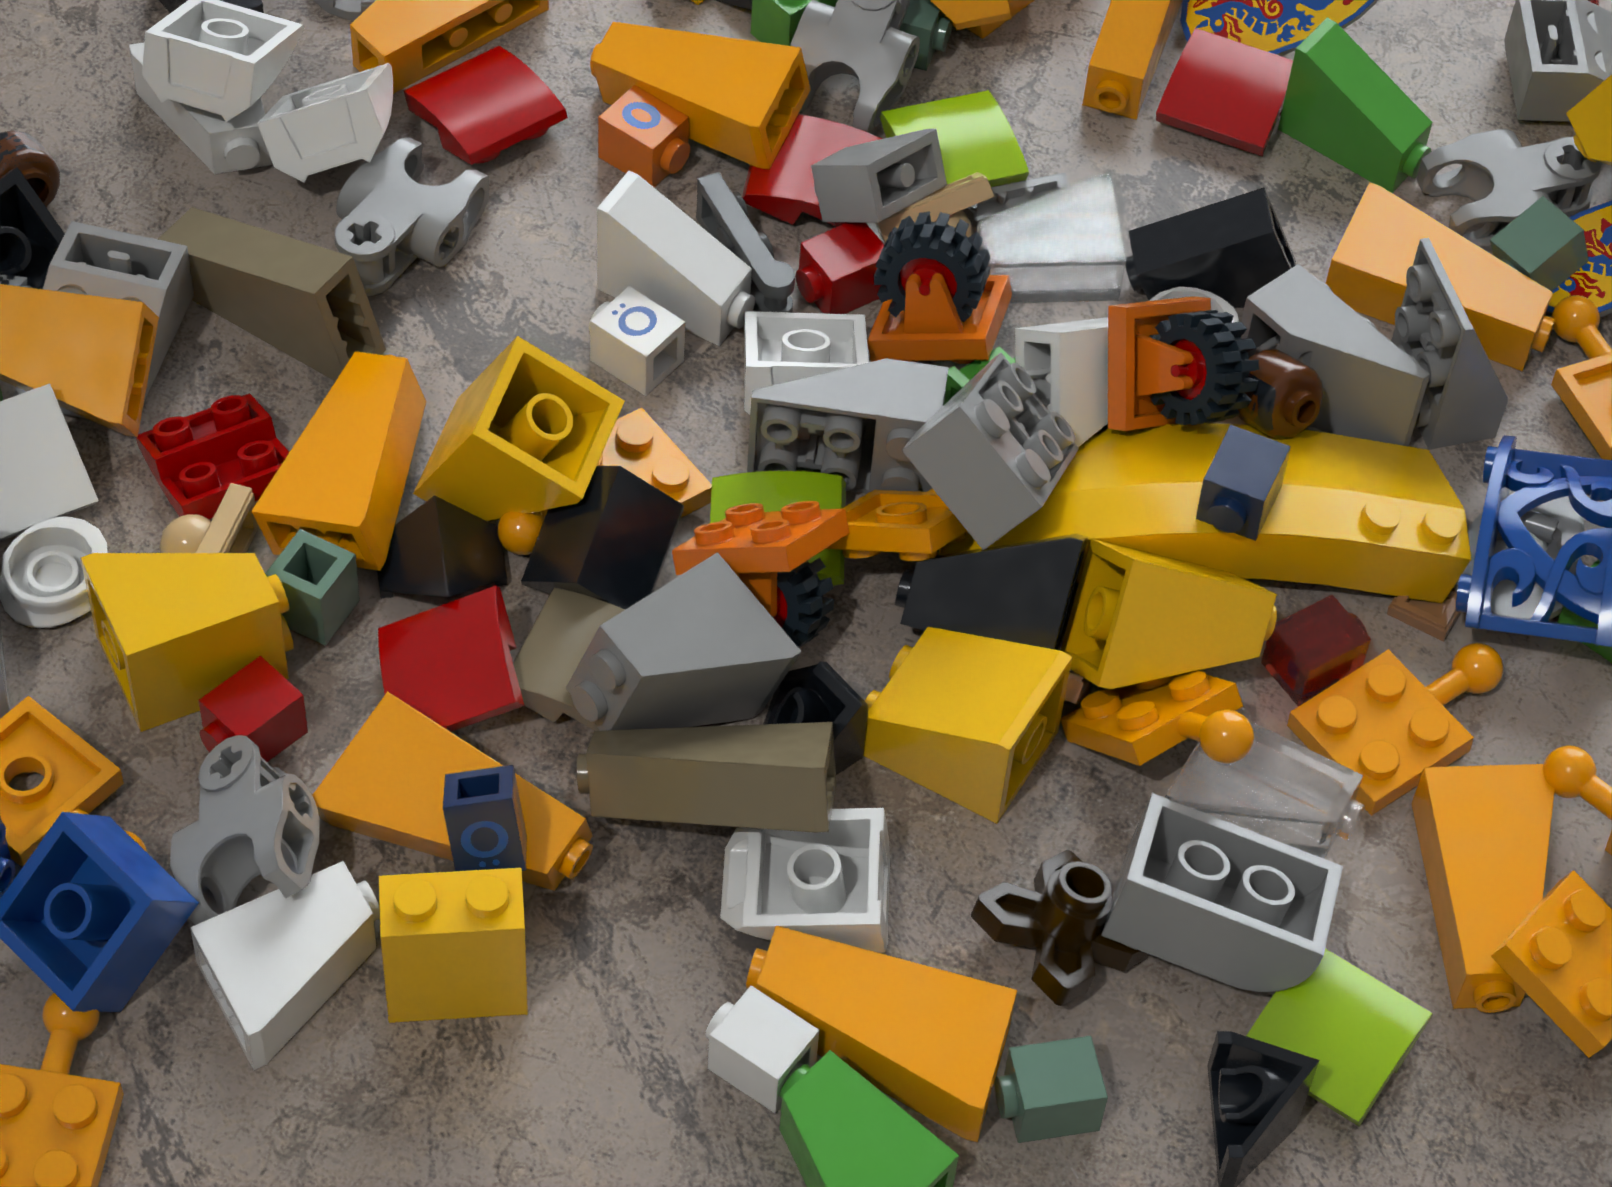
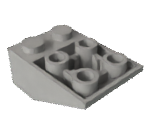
(1556, 55)
(125, 268)
(1366, 379)
(1463, 391)
(848, 423)
(993, 451)

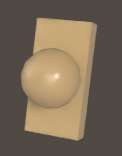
(948, 200)
(228, 532)

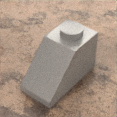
(878, 177)

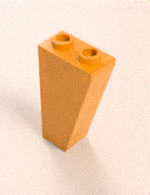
(430, 34)

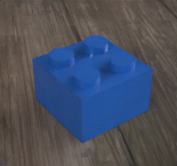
(92, 912)

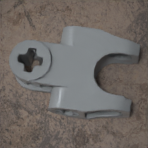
(863, 42)
(1506, 179)
(396, 219)
(247, 826)

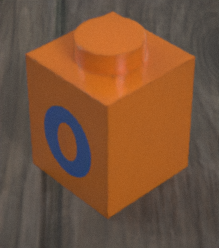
(643, 136)

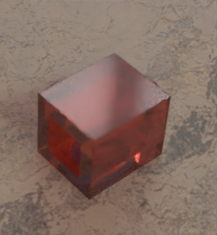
(1315, 649)

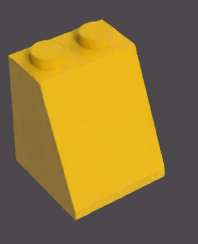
(521, 437)
(1161, 617)
(183, 625)
(968, 716)
(453, 944)

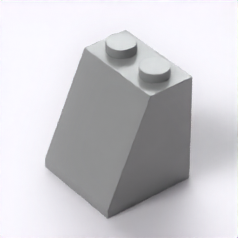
(684, 656)

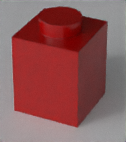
(840, 268)
(255, 705)

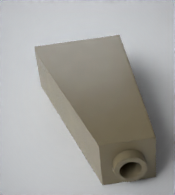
(279, 289)
(714, 775)

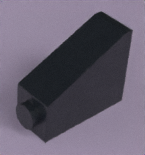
(1215, 248)
(996, 592)

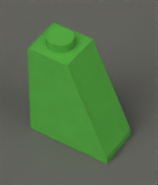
(1353, 110)
(855, 1135)

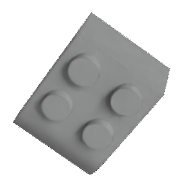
(1222, 899)

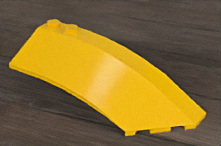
(1343, 518)

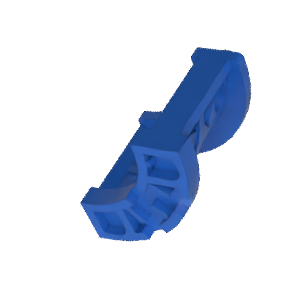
(1536, 480)

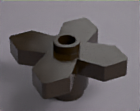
(1061, 922)

